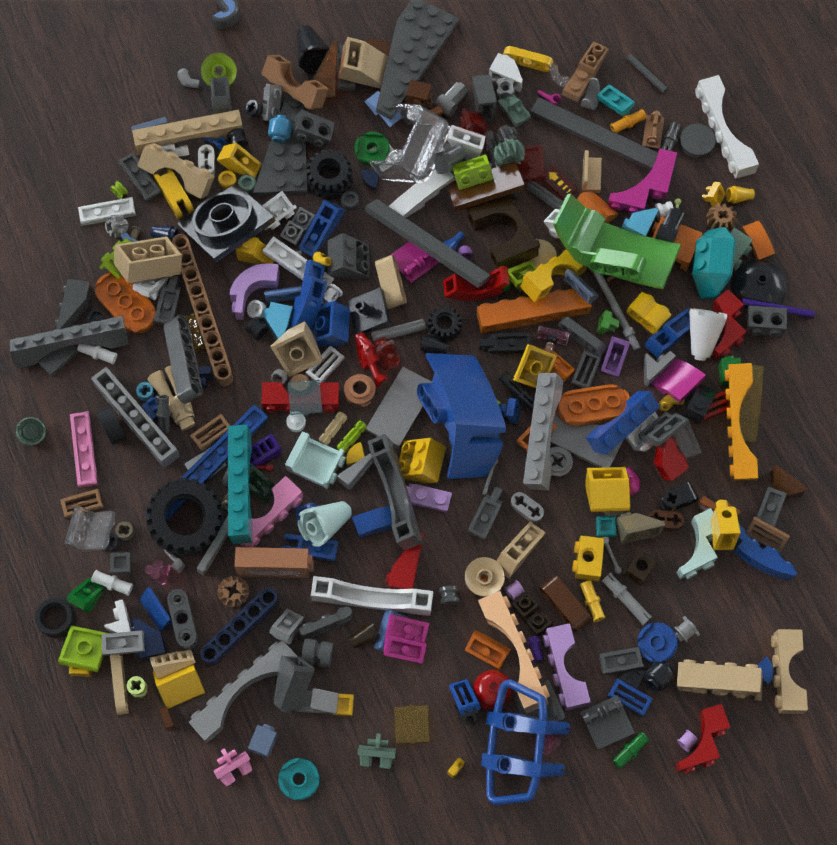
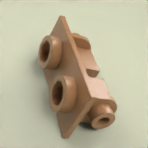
(653, 130)

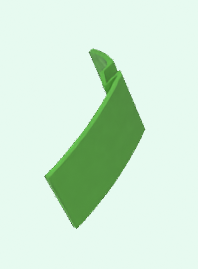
(613, 249)

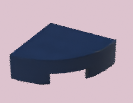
(370, 178)

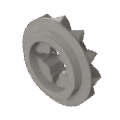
(566, 463)

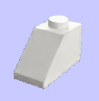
(505, 68)
(469, 140)

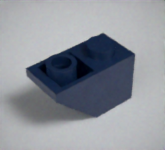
(153, 640)

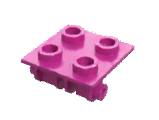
(413, 261)

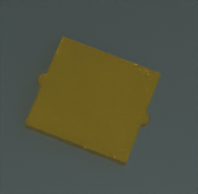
(411, 724)

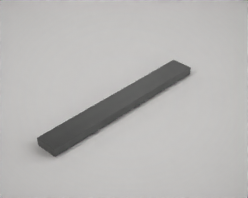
(594, 133)
(427, 243)

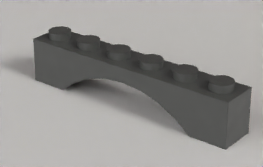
(31, 349)
(403, 517)

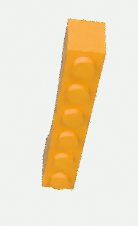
(744, 462)

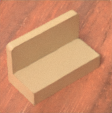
(591, 173)

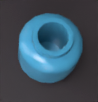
(280, 129)

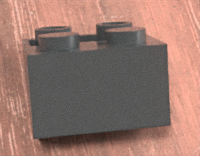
(348, 257)

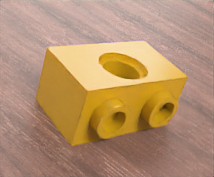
(588, 546)

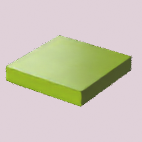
(82, 649)

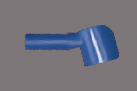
(219, 142)

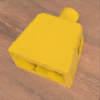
(724, 526)

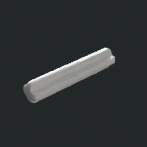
(399, 330)

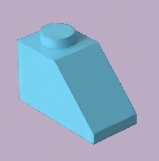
(640, 221)
(278, 318)

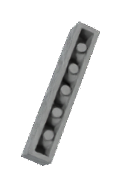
(135, 417)

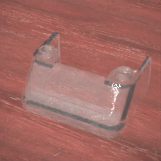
(416, 159)

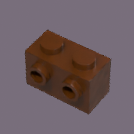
(420, 94)

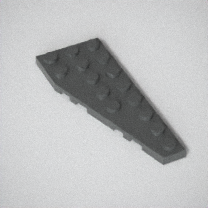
(415, 43)

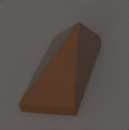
(786, 483)

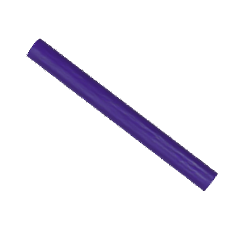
(790, 310)

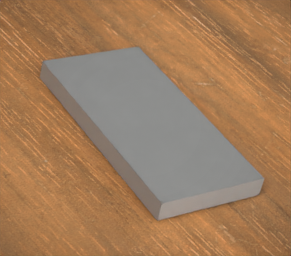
(398, 408)
(574, 441)

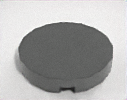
(697, 140)

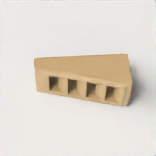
(171, 662)

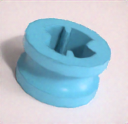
(140, 388)

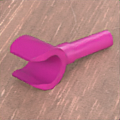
(555, 96)

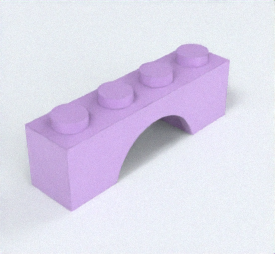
(572, 692)

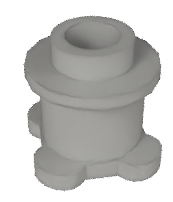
(505, 87)
(685, 630)

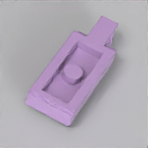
(429, 497)

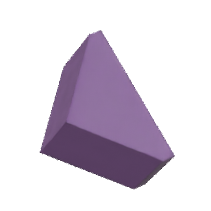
(615, 356)

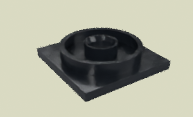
(223, 236)

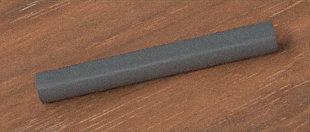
(653, 79)

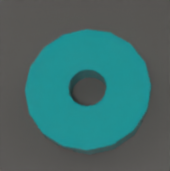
(286, 776)

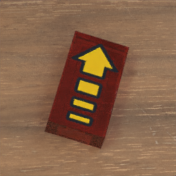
(559, 182)

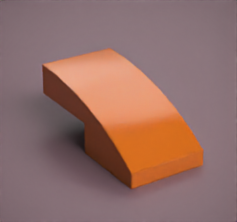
(761, 243)

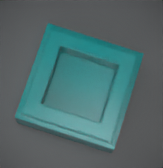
(606, 527)

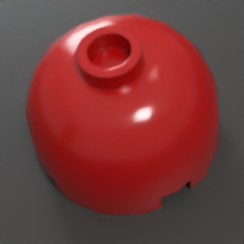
(487, 687)

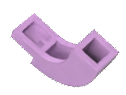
(250, 280)

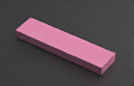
(83, 449)

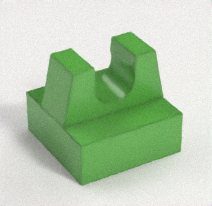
(607, 323)

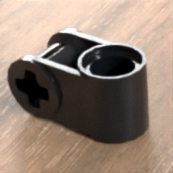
(681, 496)

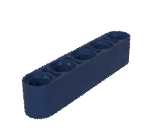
(237, 636)

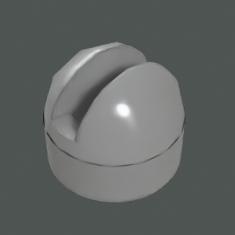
(275, 377)

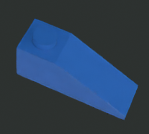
(321, 227)

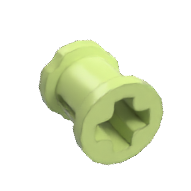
(134, 692)

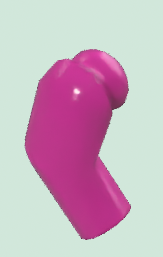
(634, 481)

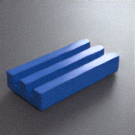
(631, 689)
(468, 706)

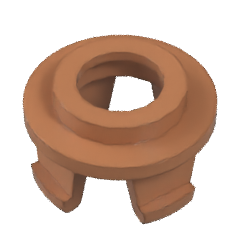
(364, 398)

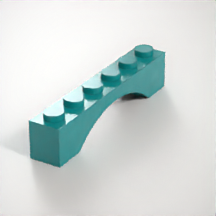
(238, 484)

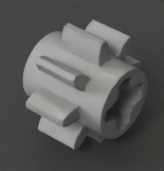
(116, 226)

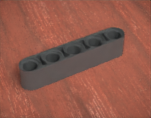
(183, 359)

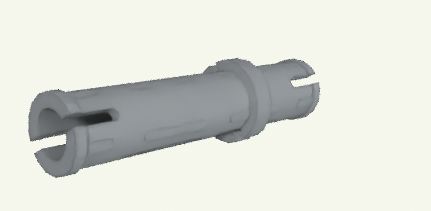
(626, 598)

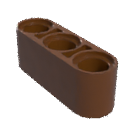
(565, 603)

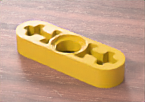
(529, 59)

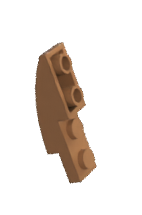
(586, 70)

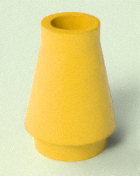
(738, 194)

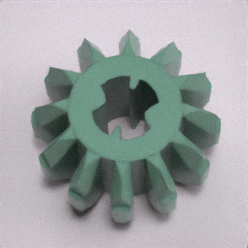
(509, 152)

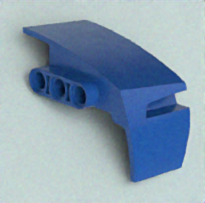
(468, 409)

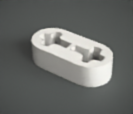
(211, 158)

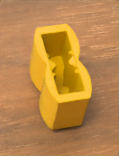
(648, 313)

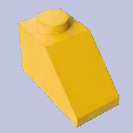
(238, 160)

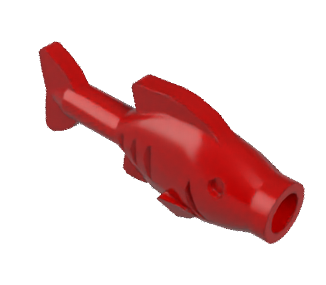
(368, 357)

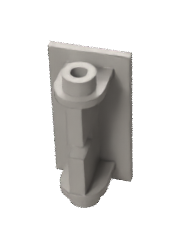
(272, 94)

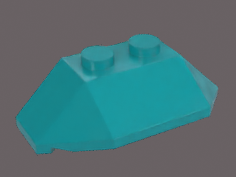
(713, 262)

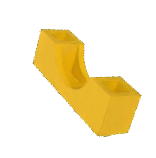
(539, 282)

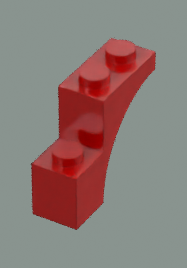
(732, 331)
(712, 723)

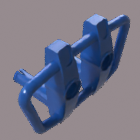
(514, 764)

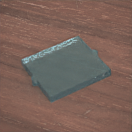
(304, 397)

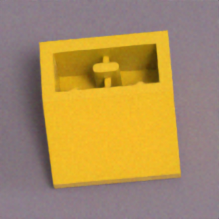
(422, 460)
(608, 489)

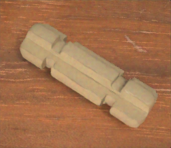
(333, 428)

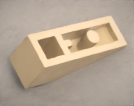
(520, 548)

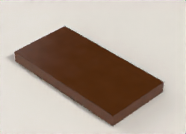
(505, 182)

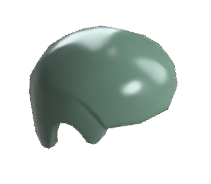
(30, 431)

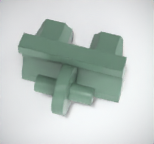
(514, 109)
(367, 752)

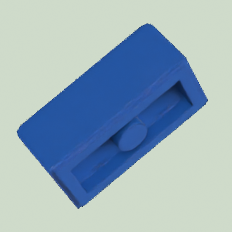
(155, 609)

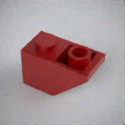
(669, 460)

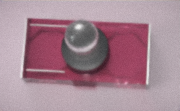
(552, 337)

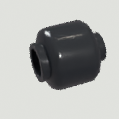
(658, 676)

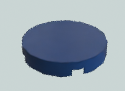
(657, 642)

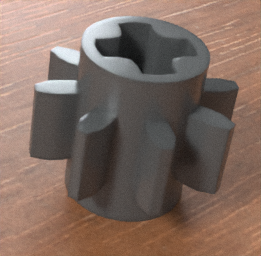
(506, 133)

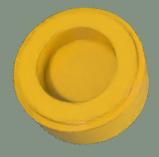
(227, 179)

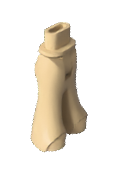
(180, 412)

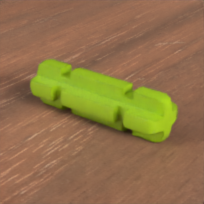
(352, 436)

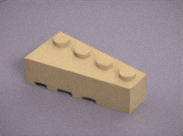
(720, 679)

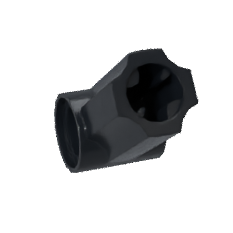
(669, 228)

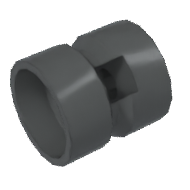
(317, 652)

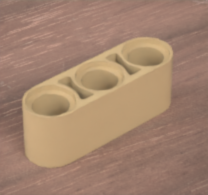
(391, 281)

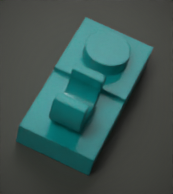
(616, 100)

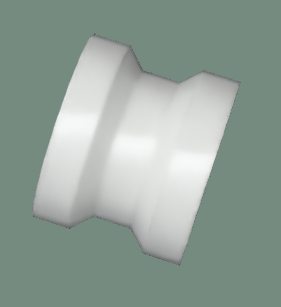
(663, 209)

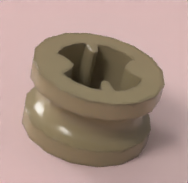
(122, 536)

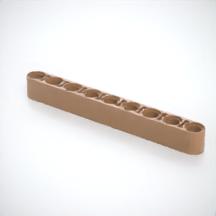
(203, 317)

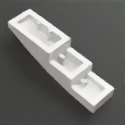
(420, 193)

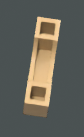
(196, 180)
(789, 697)

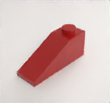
(404, 570)

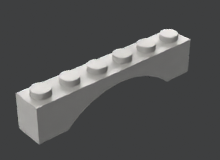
(538, 464)
(211, 719)

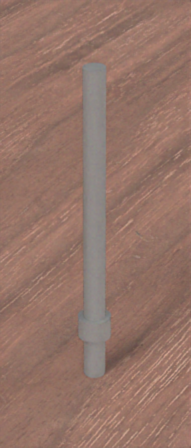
(628, 331)

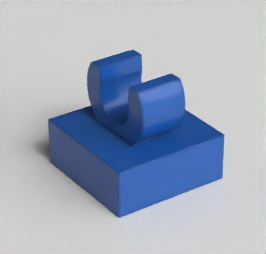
(150, 408)
(511, 411)

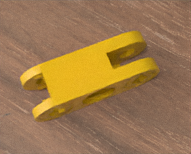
(173, 192)

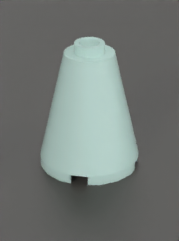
(323, 521)

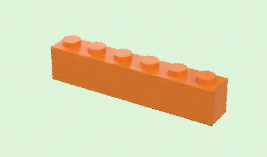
(524, 311)

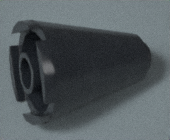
(310, 49)

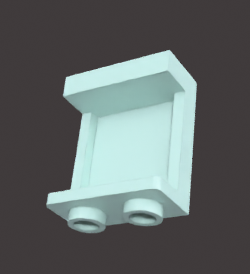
(315, 461)

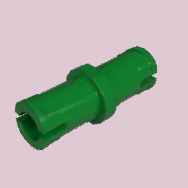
(630, 750)

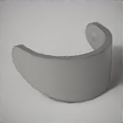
(590, 100)

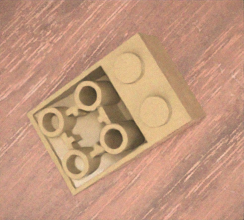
(362, 63)

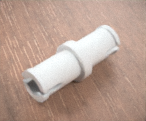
(98, 352)
(112, 582)

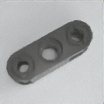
(180, 609)

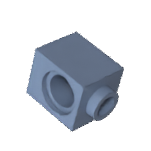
(263, 740)

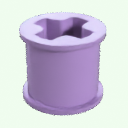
(514, 590)
(687, 741)

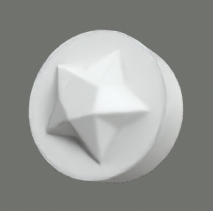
(256, 308)
(296, 422)

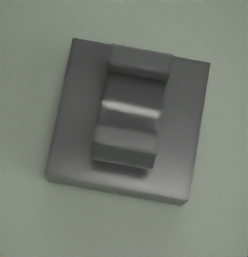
(120, 563)

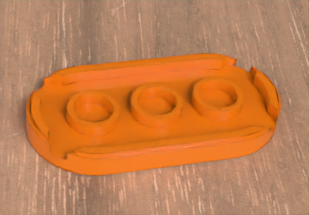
(121, 300)
(592, 405)

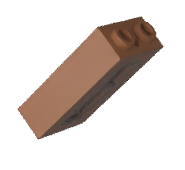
(273, 562)

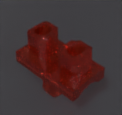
(387, 354)

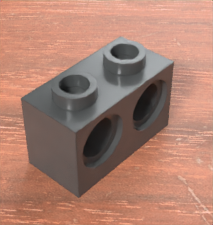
(313, 125)
(765, 316)

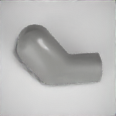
(185, 79)

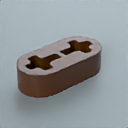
(668, 515)

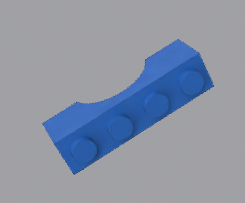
(637, 410)

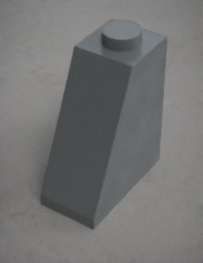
(484, 97)
(292, 683)

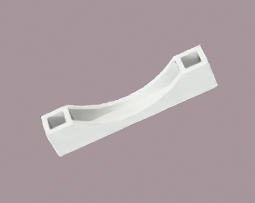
(739, 156)
(399, 600)

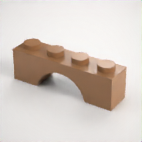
(279, 72)

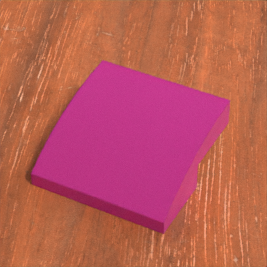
(678, 380)
(405, 638)

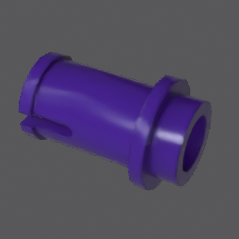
(535, 648)

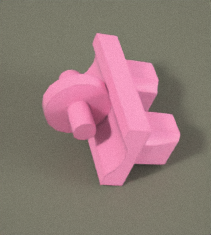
(240, 761)

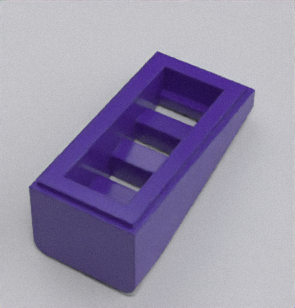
(270, 454)

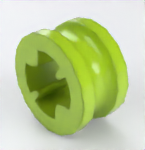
(119, 190)

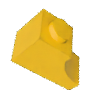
(252, 252)

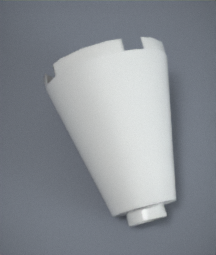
(705, 331)

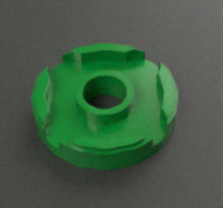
(371, 139)

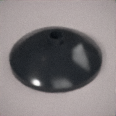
(747, 285)

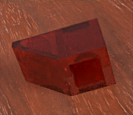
(472, 121)

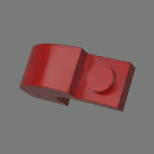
(460, 289)

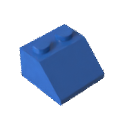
(332, 325)

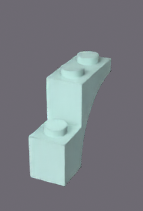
(703, 554)

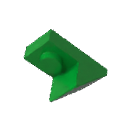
(86, 595)

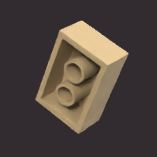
(147, 259)

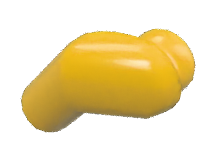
(320, 258)
(667, 402)

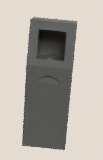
(75, 302)

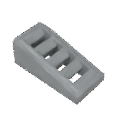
(353, 474)

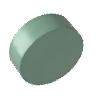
(247, 183)

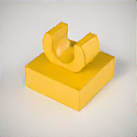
(715, 194)

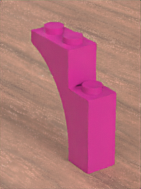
(654, 184)

